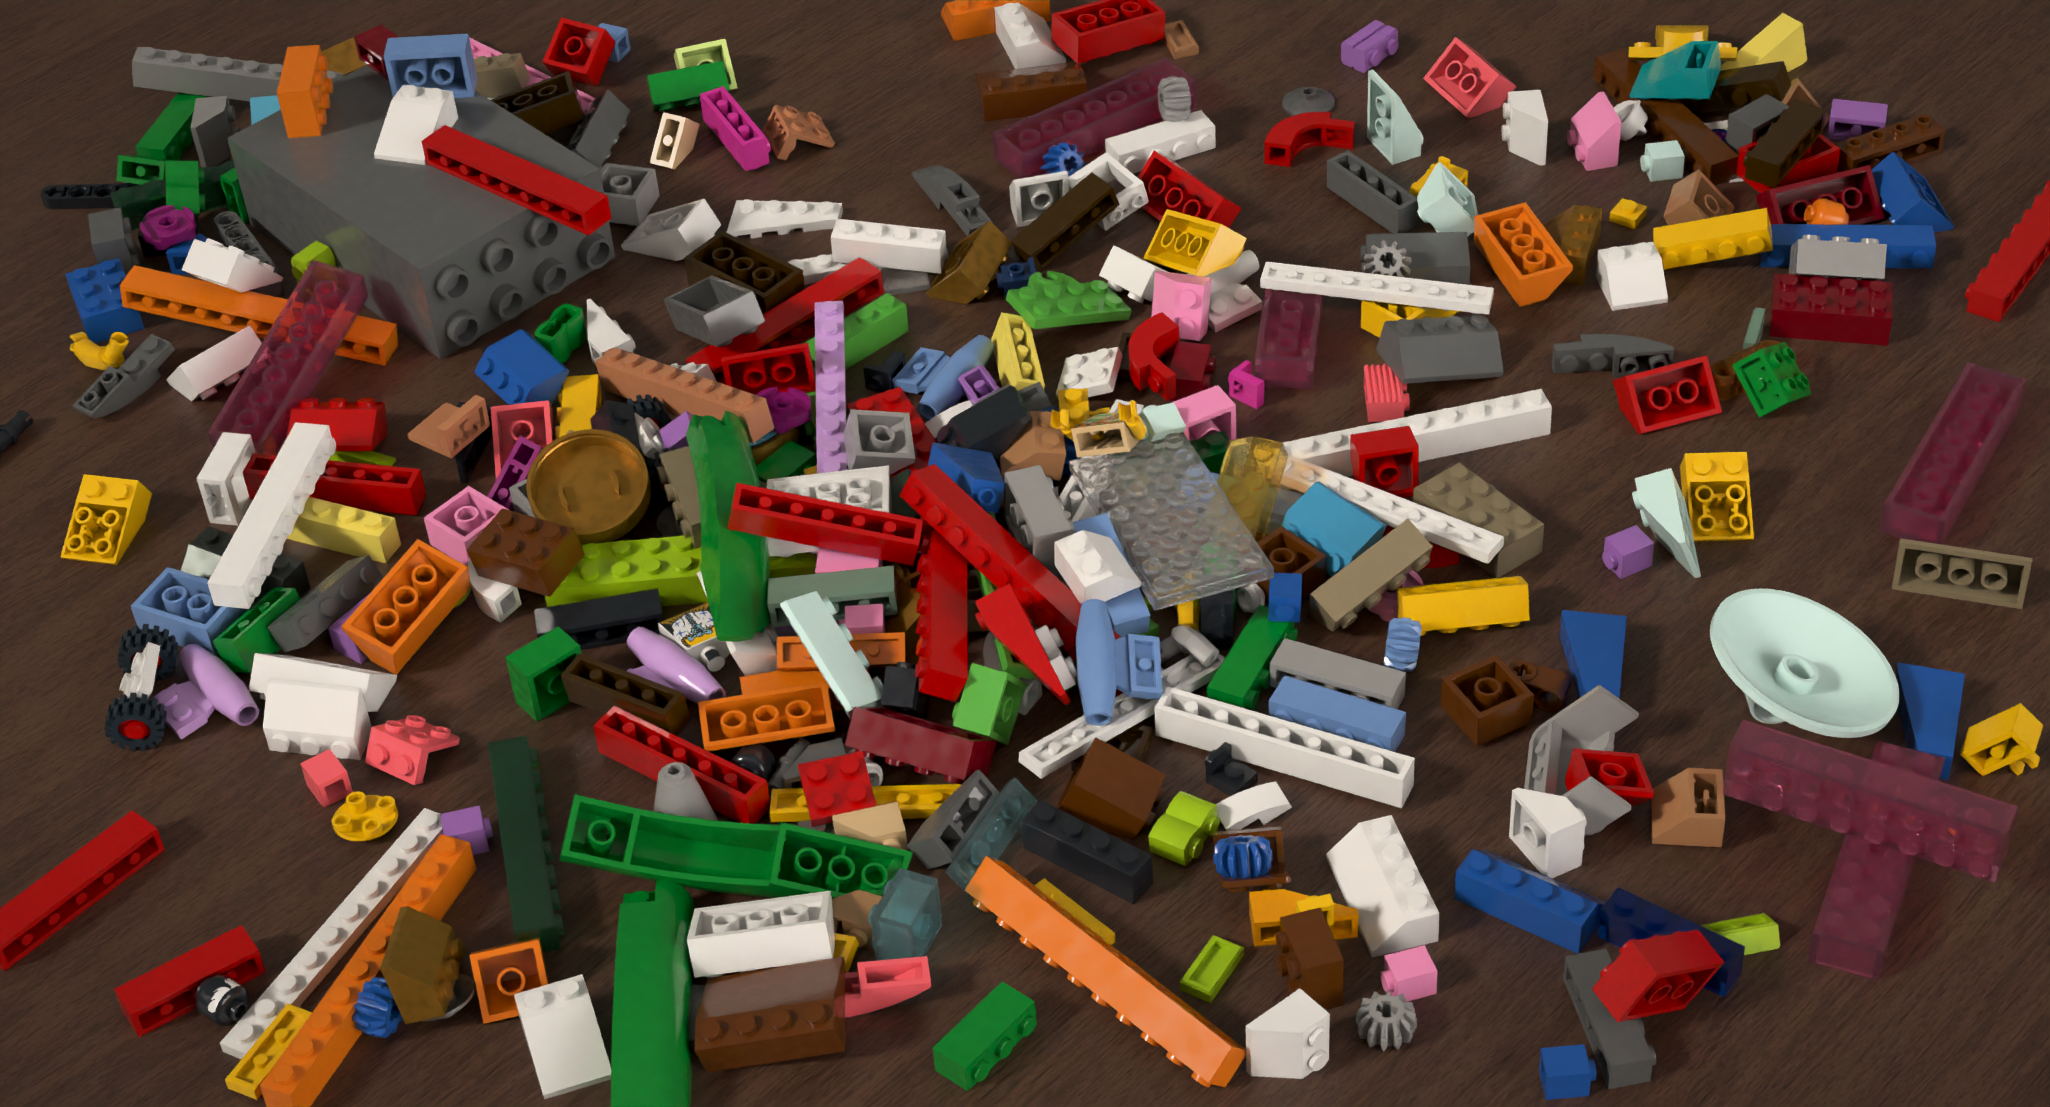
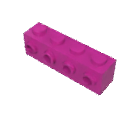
(735, 129)

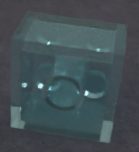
(906, 916)

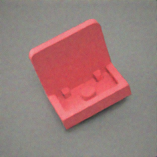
(404, 746)

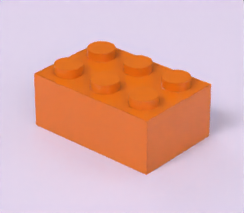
(304, 91)

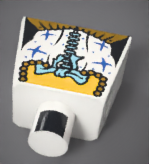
(697, 636)

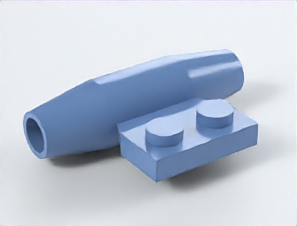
(939, 374)
(1112, 664)

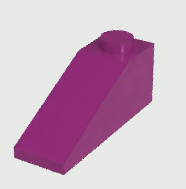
(514, 471)

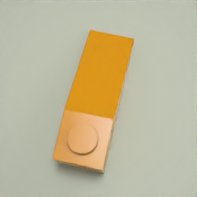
(1270, 905)

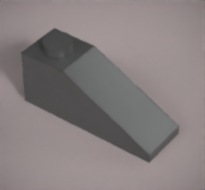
(954, 822)

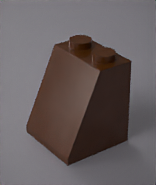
(1113, 791)

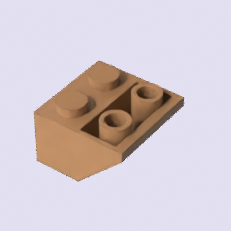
(1689, 809)

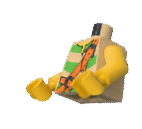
(1103, 432)

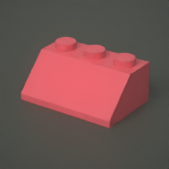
(1468, 80)

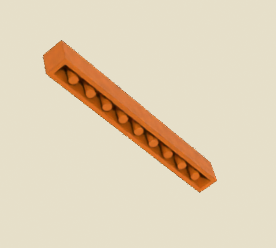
(232, 311)
(1107, 973)
(330, 1028)

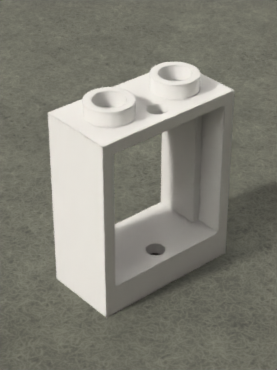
(1109, 169)
(231, 495)

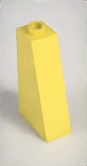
(1777, 42)

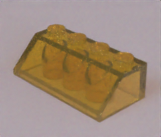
(1252, 479)

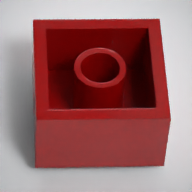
(580, 50)

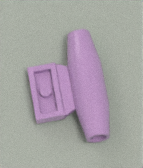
(672, 666)
(210, 688)

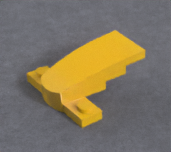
(1673, 36)

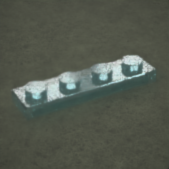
(993, 832)

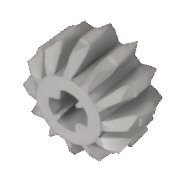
(1174, 99)
(1380, 256)
(1386, 1020)

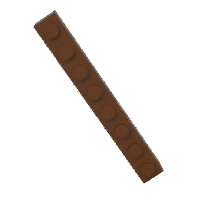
(1669, 119)

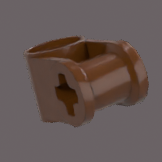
(1546, 684)

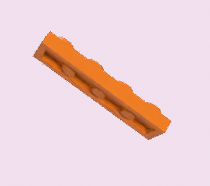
(878, 648)

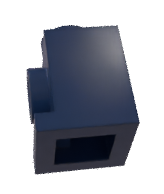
(1015, 275)

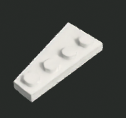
(782, 216)

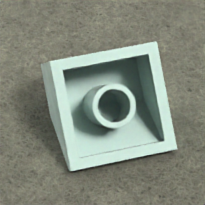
(1447, 202)

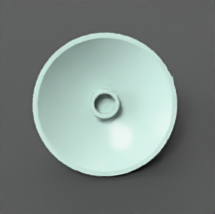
(1803, 664)

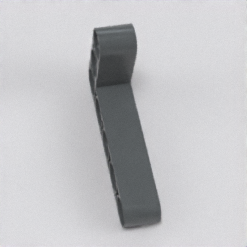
(235, 233)

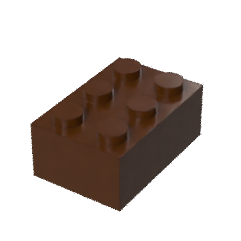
(525, 552)

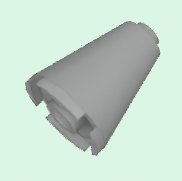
(681, 794)

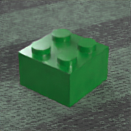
(537, 672)

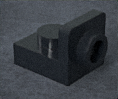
(880, 378)
(1228, 773)

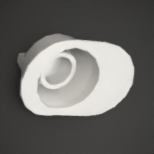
(1632, 119)

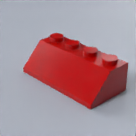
(1179, 190)

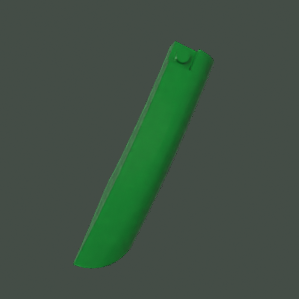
(733, 561)
(724, 854)
(652, 999)

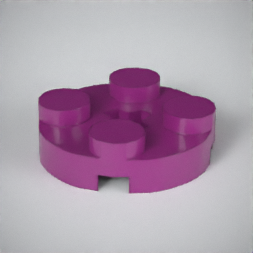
(168, 226)
(787, 408)

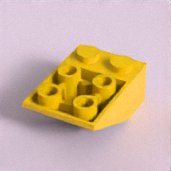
(1376, 313)
(1717, 495)
(105, 519)

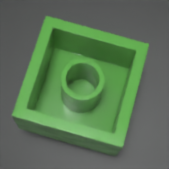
(989, 703)

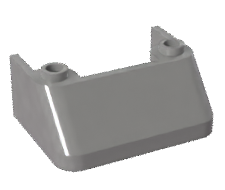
(1581, 725)

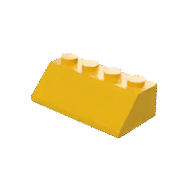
(1193, 244)

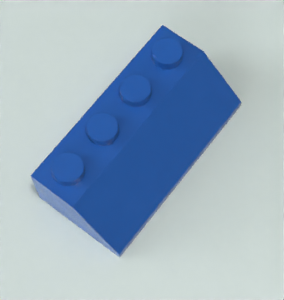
(1527, 899)

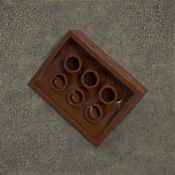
(1028, 89)
(772, 1015)

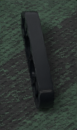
(91, 195)

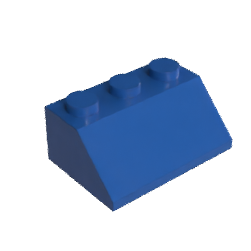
(1908, 195)
(521, 370)

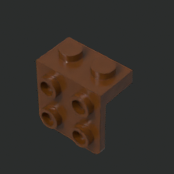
(1277, 874)

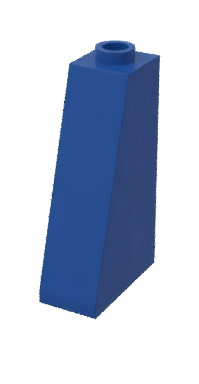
(971, 471)
(1593, 649)
(1930, 709)

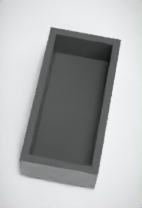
(714, 311)

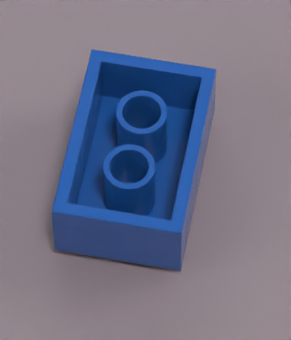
(100, 302)

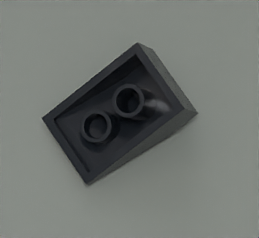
(988, 424)

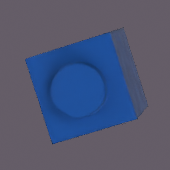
(1285, 597)
(1566, 1072)

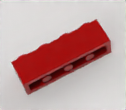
(172, 987)

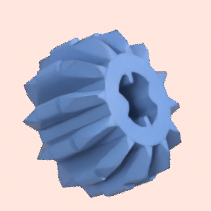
(1402, 644)

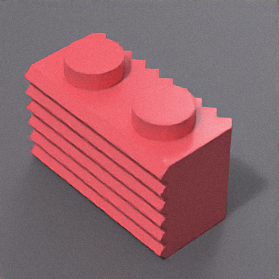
(1384, 394)

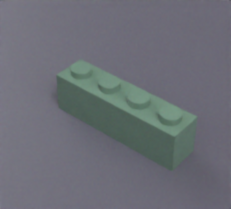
(841, 587)

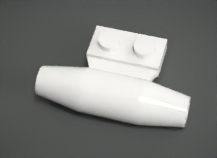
(1229, 298)

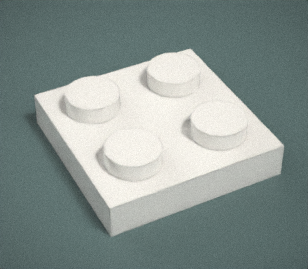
(1092, 371)

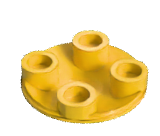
(365, 816)

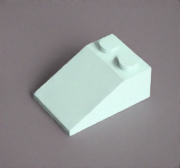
(1390, 124)
(1667, 515)

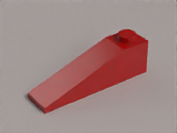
(1012, 628)

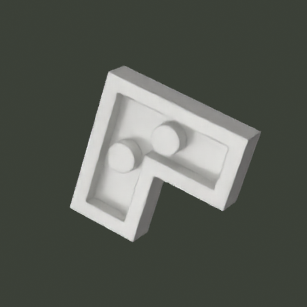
(1063, 667)

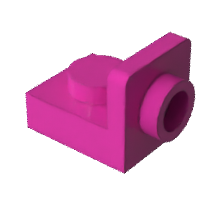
(1245, 386)

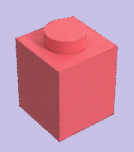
(326, 778)

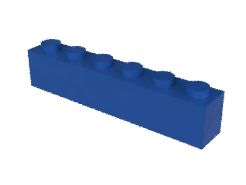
(1906, 244)

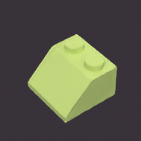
(705, 54)

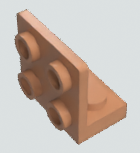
(789, 124)
(451, 427)

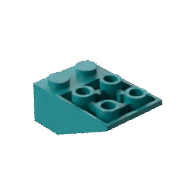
(1681, 73)

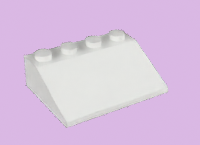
(856, 487)

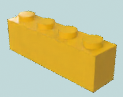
(1714, 238)
(579, 402)
(1465, 604)

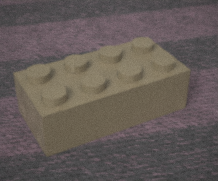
(1474, 501)

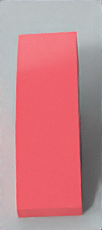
(885, 984)

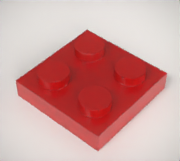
(836, 786)

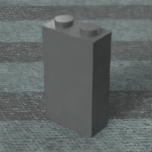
(1433, 255)

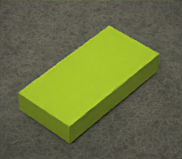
(1211, 968)

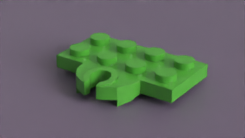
(1066, 302)

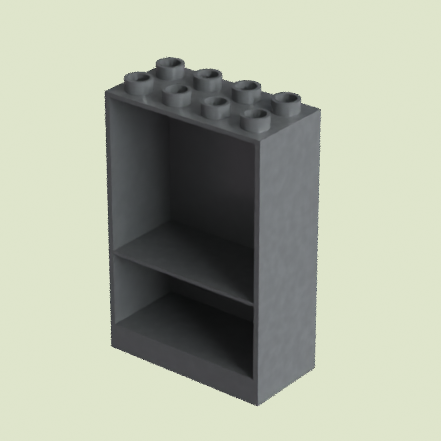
(430, 245)

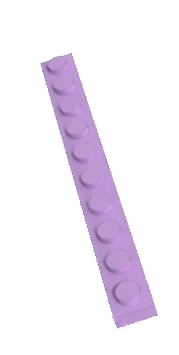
(830, 386)

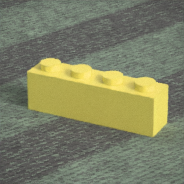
(1016, 352)
(347, 530)

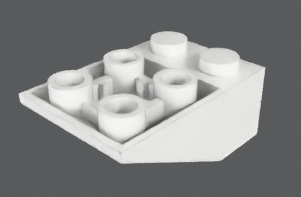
(228, 266)

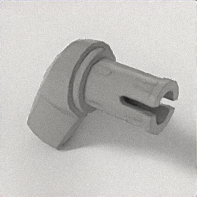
(1188, 641)

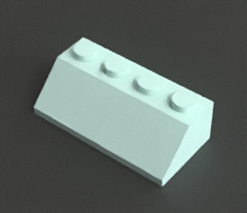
(832, 652)

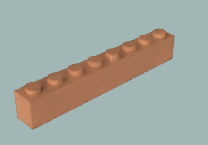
(680, 390)

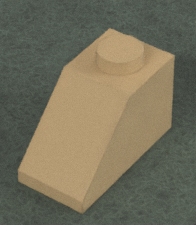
(674, 140)
(874, 824)

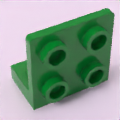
(1772, 378)

